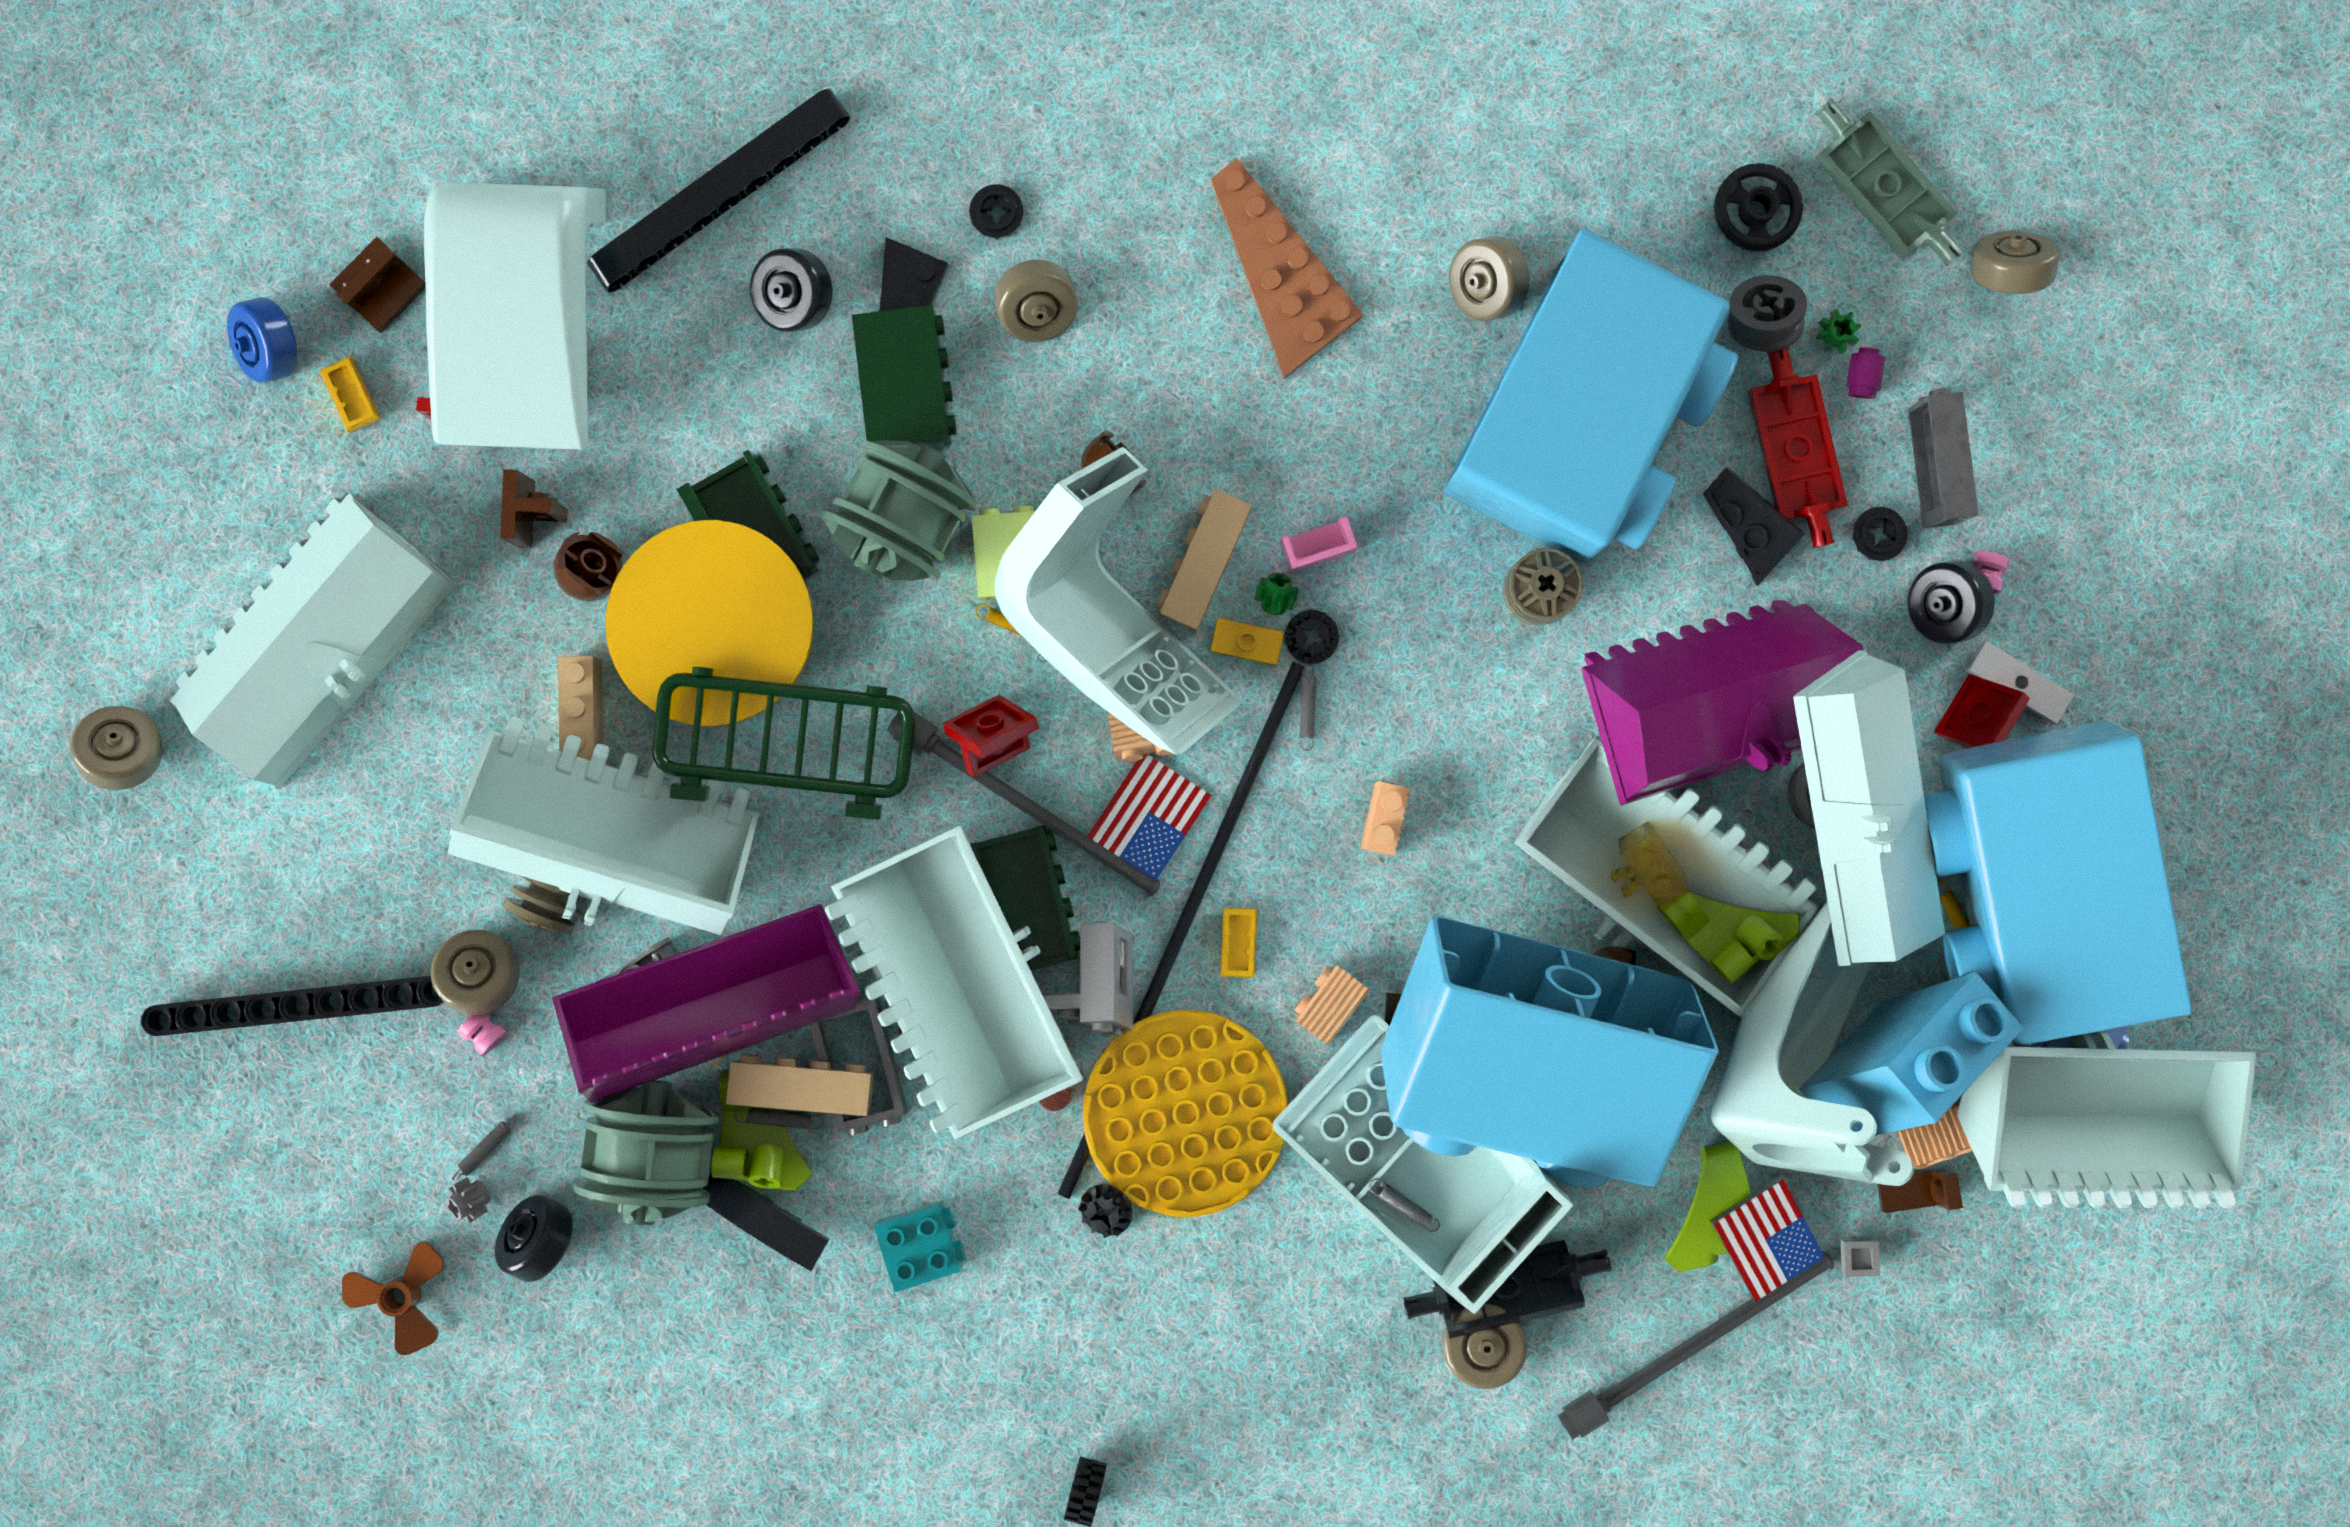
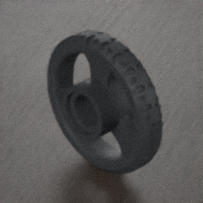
(1733, 192)

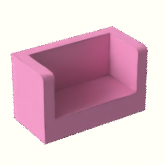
(1318, 545)

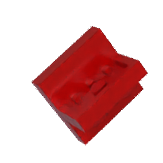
(1981, 713)
(991, 733)

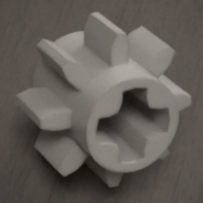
(467, 1200)

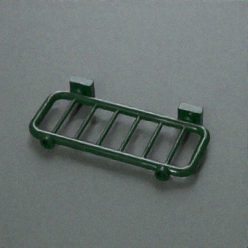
(692, 774)

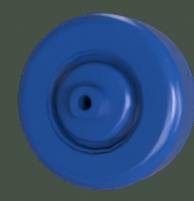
(262, 339)

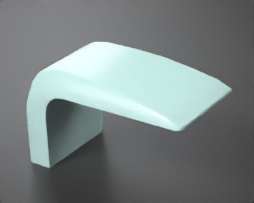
(508, 313)
(1092, 627)
(1486, 1201)

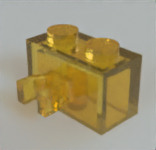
(1651, 865)

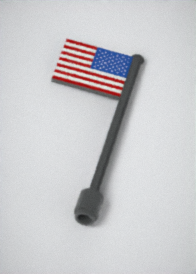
(1134, 831)
(1773, 1257)

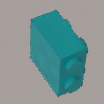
(920, 1245)

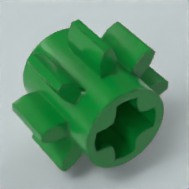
(1829, 332)
(1276, 593)

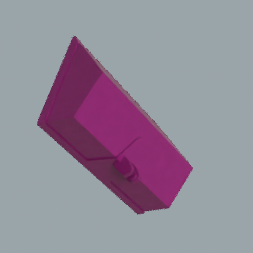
(1709, 698)
(704, 1003)

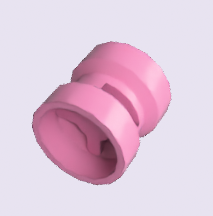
(1992, 566)
(482, 1033)

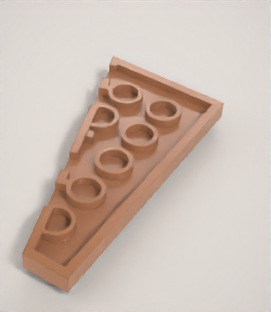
(1290, 285)

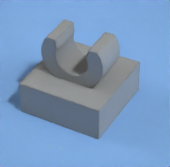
(1860, 1257)

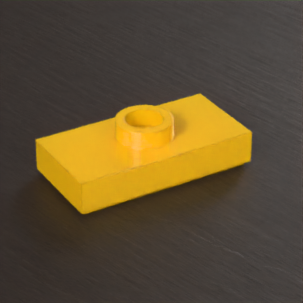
(350, 394)
(1247, 641)
(1238, 942)

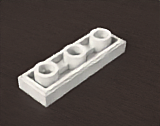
(2045, 696)

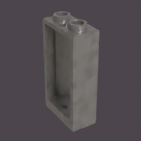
(1942, 459)
(888, 1116)

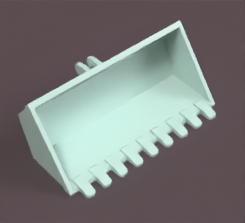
(309, 643)
(1869, 811)
(603, 830)
(1578, 841)
(954, 983)
(2111, 1123)

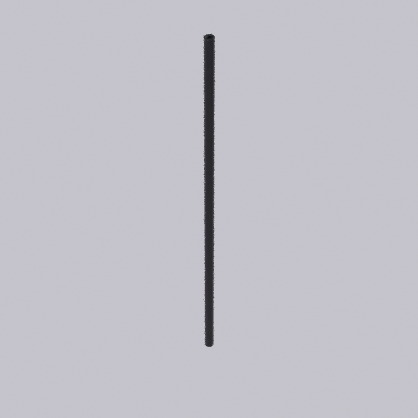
(1201, 885)

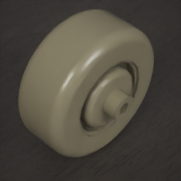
(2015, 262)
(1489, 278)
(1035, 300)
(116, 747)
(475, 972)
(1487, 1356)

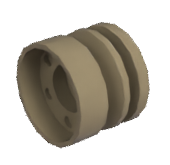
(1523, 583)
(541, 906)

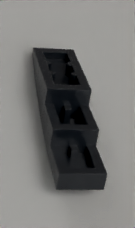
(766, 1221)

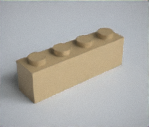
(1204, 561)
(580, 702)
(800, 1086)

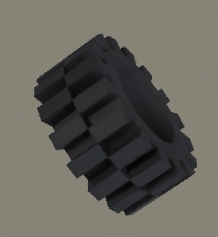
(1085, 1491)

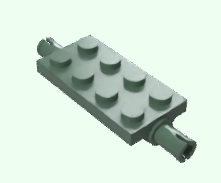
(1886, 184)

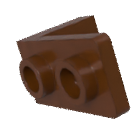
(1922, 1190)

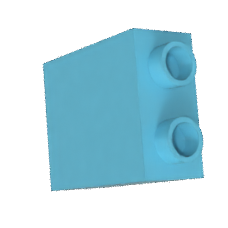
(1917, 1054)

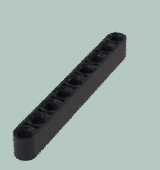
(717, 189)
(283, 1006)

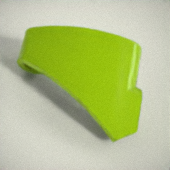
(1729, 935)
(754, 1151)
(1719, 1187)

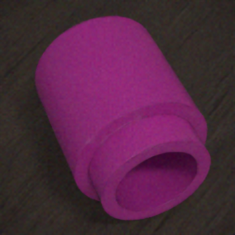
(1865, 373)

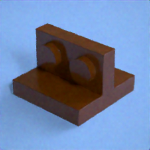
(378, 285)
(523, 506)

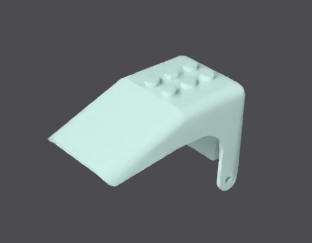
(1778, 1047)

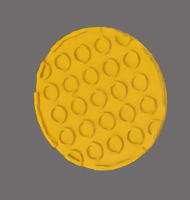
(709, 601)
(1184, 1113)

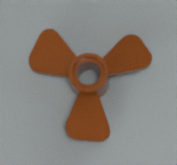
(412, 1327)

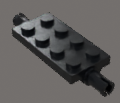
(1537, 1288)

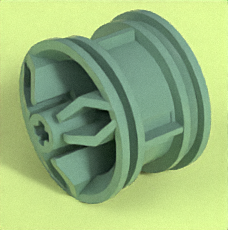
(899, 510)
(647, 1152)

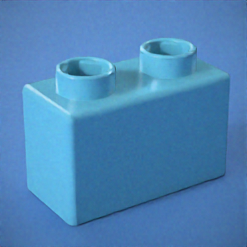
(1592, 399)
(2060, 881)
(1544, 1055)

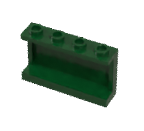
(904, 376)
(746, 497)
(1029, 892)

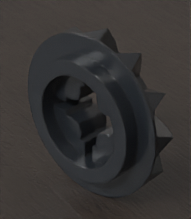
(985, 200)
(1893, 527)
(1317, 651)
(1106, 1197)

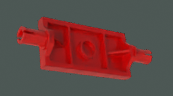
(1798, 447)

